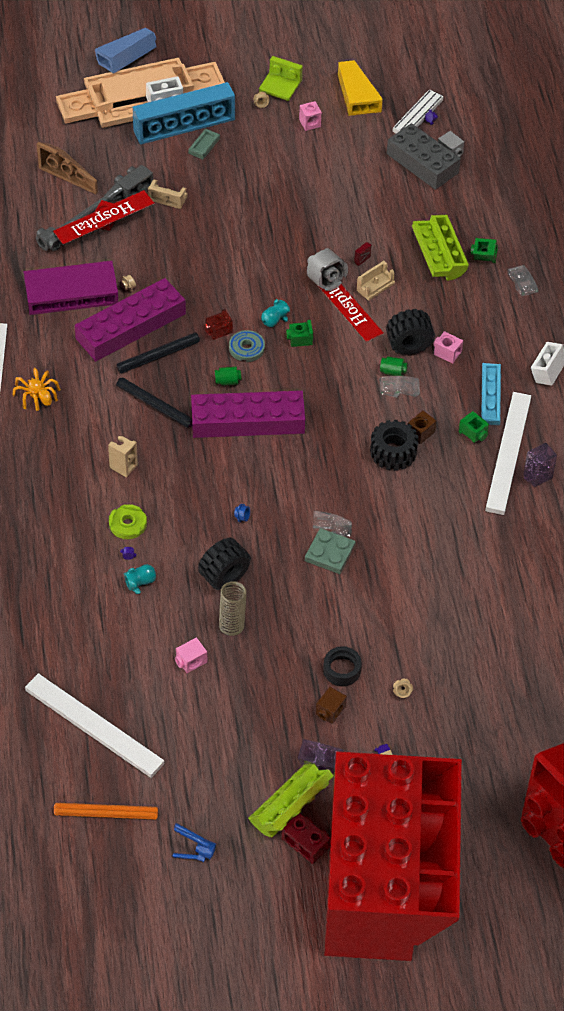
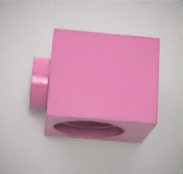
(310, 116)
(448, 347)
(191, 655)

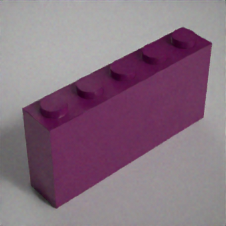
(71, 287)

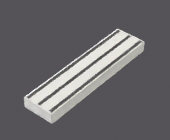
(417, 113)

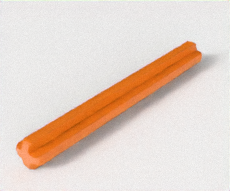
(111, 811)

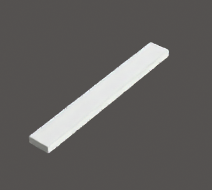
(508, 453)
(95, 725)

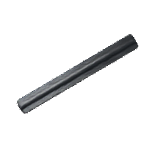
(158, 352)
(154, 402)

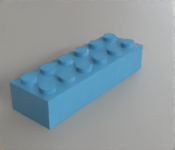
(183, 113)

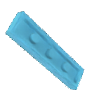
(491, 393)

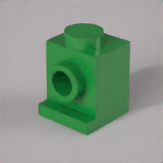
(482, 245)
(300, 334)
(474, 427)

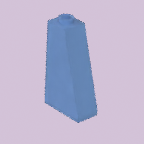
(125, 50)

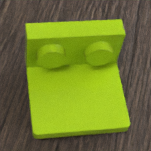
(282, 78)

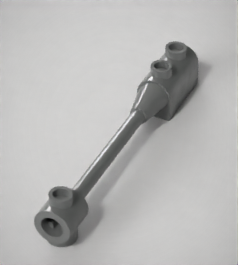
(132, 183)

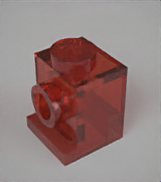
(219, 325)

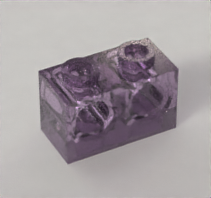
(540, 465)

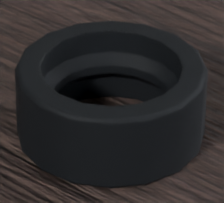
(342, 653)

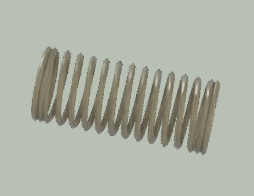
(240, 614)

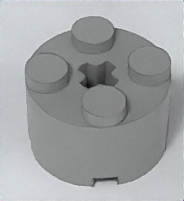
(326, 269)

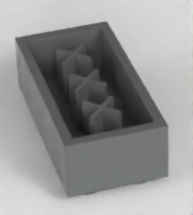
(423, 156)

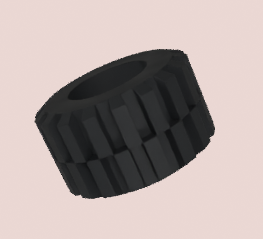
(410, 332)
(395, 433)
(224, 563)

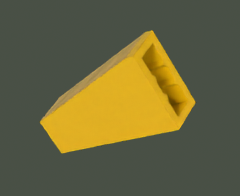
(357, 90)

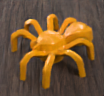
(37, 389)

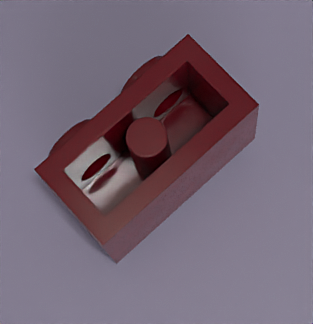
(306, 838)

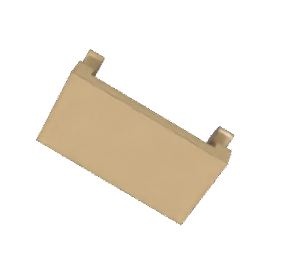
(167, 196)
(375, 281)
(123, 457)

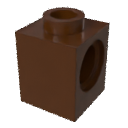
(424, 426)
(331, 705)

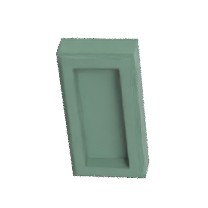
(204, 144)

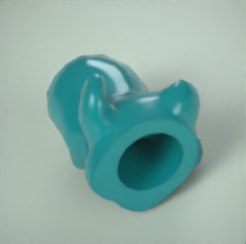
(273, 314)
(140, 576)

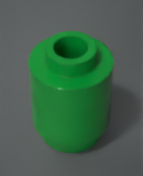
(393, 366)
(228, 376)

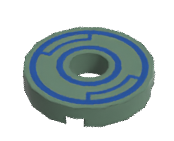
(250, 338)

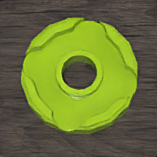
(131, 530)

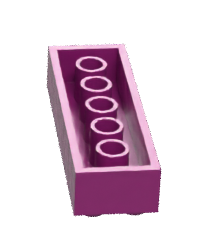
(130, 319)
(248, 414)

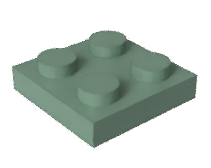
(330, 551)

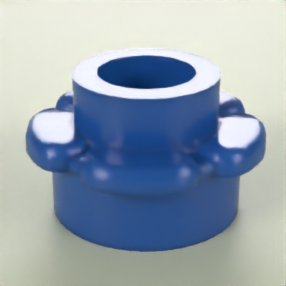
(242, 512)

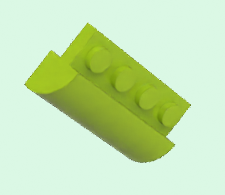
(440, 247)
(290, 799)

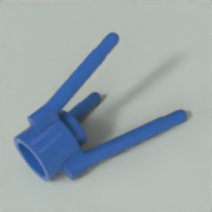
(204, 847)

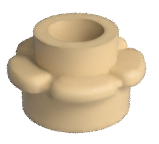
(261, 103)
(128, 283)
(406, 691)

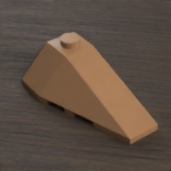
(59, 163)

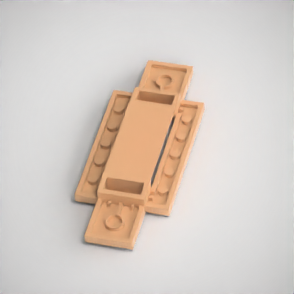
(130, 84)

